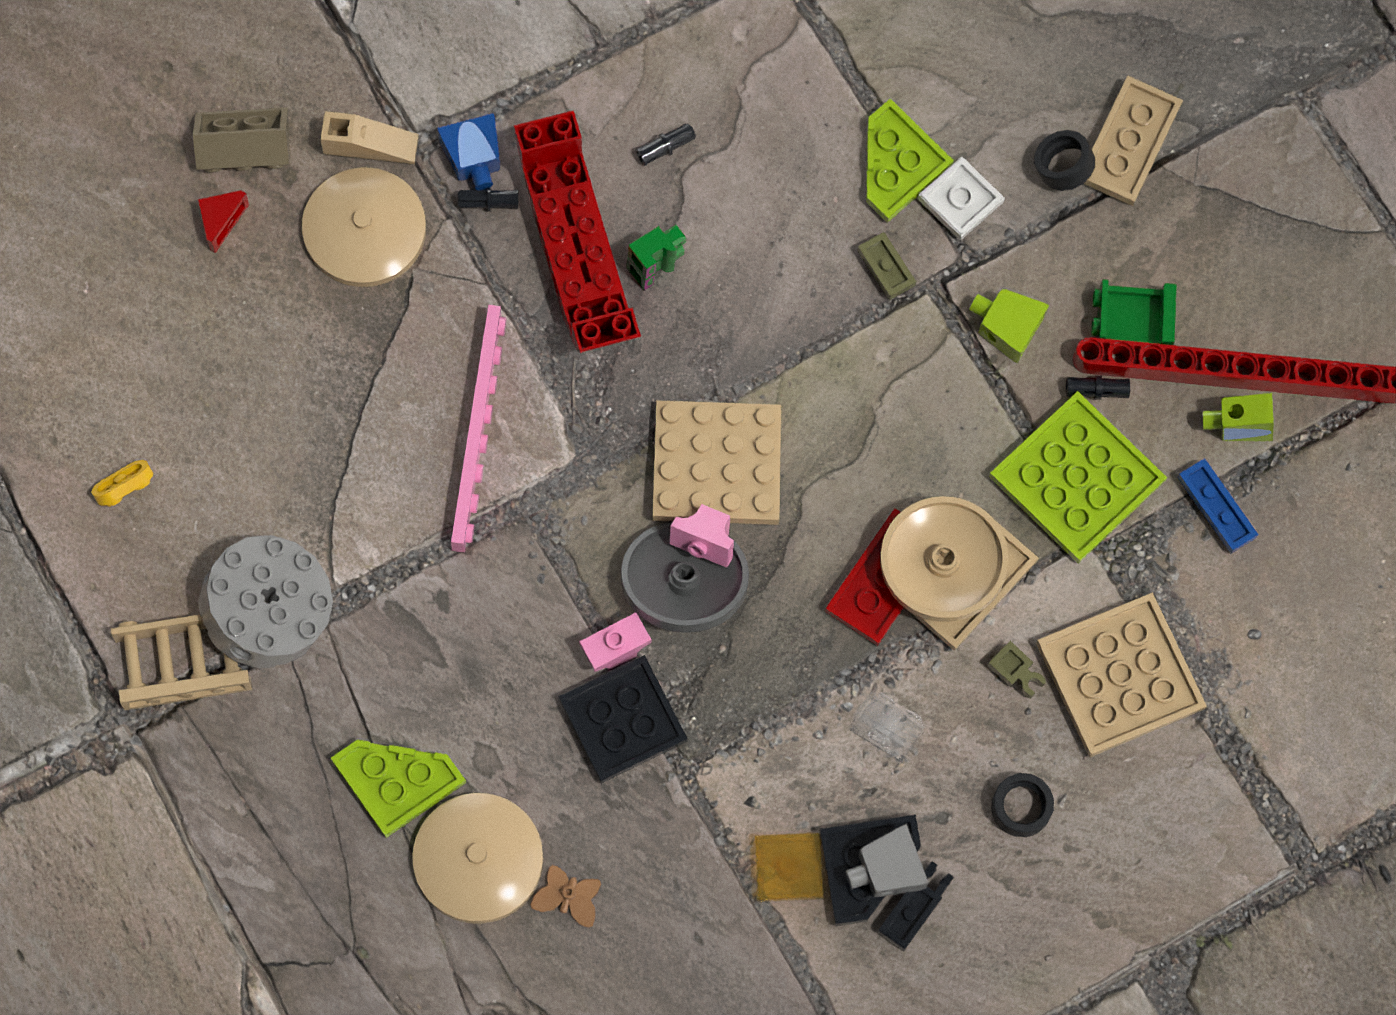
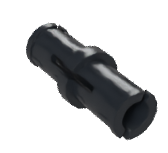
(1098, 387)

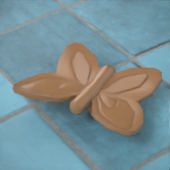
(568, 893)

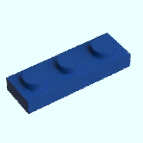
(1217, 506)

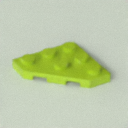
(899, 160)
(396, 781)

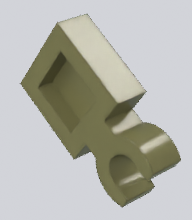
(1013, 666)

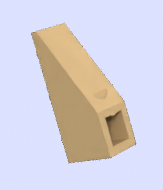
(367, 139)

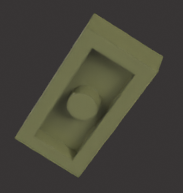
(886, 266)

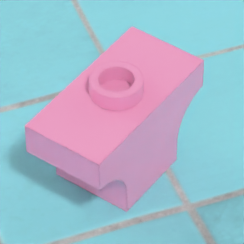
(704, 535)
(615, 643)

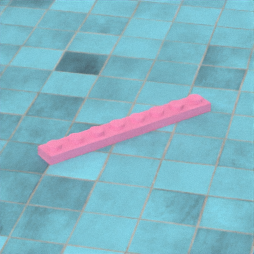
(476, 440)

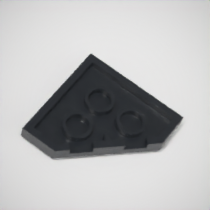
(841, 852)

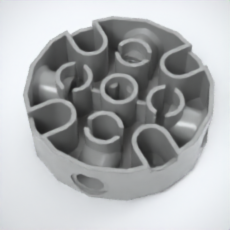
(273, 572)

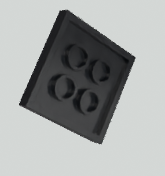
(623, 719)

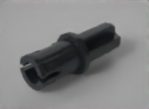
(665, 144)
(488, 199)

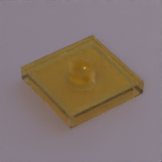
(788, 867)

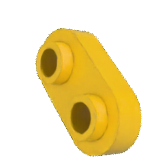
(122, 482)

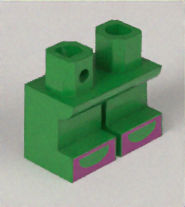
(654, 252)

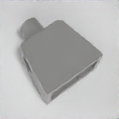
(889, 865)

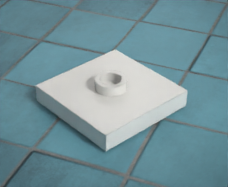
(961, 198)

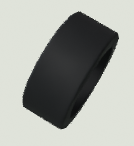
(1057, 143)
(1041, 789)

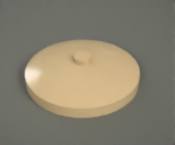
(364, 227)
(944, 558)
(477, 858)

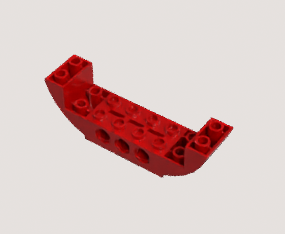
(573, 233)

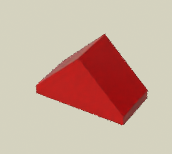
(221, 214)

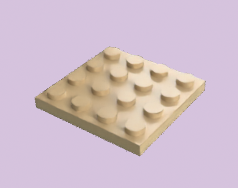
(717, 459)
(1121, 674)

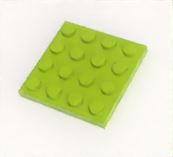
(1077, 477)

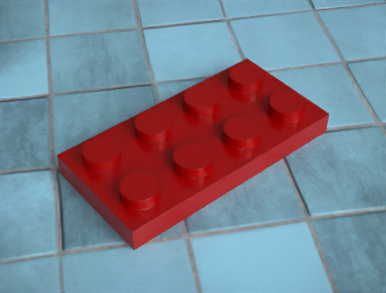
(863, 597)

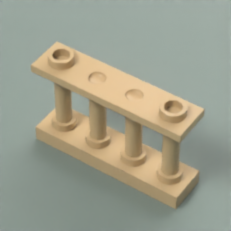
(169, 688)

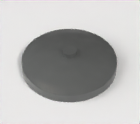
(677, 588)

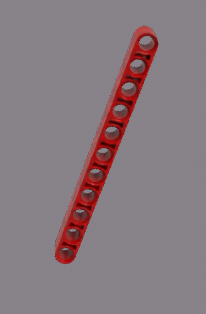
(1229, 376)

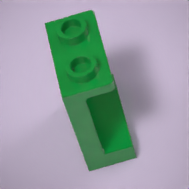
(1135, 313)

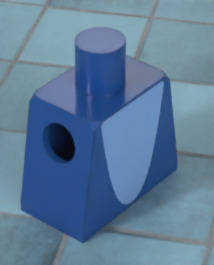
(472, 149)

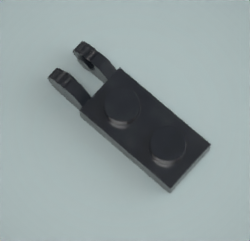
(913, 911)

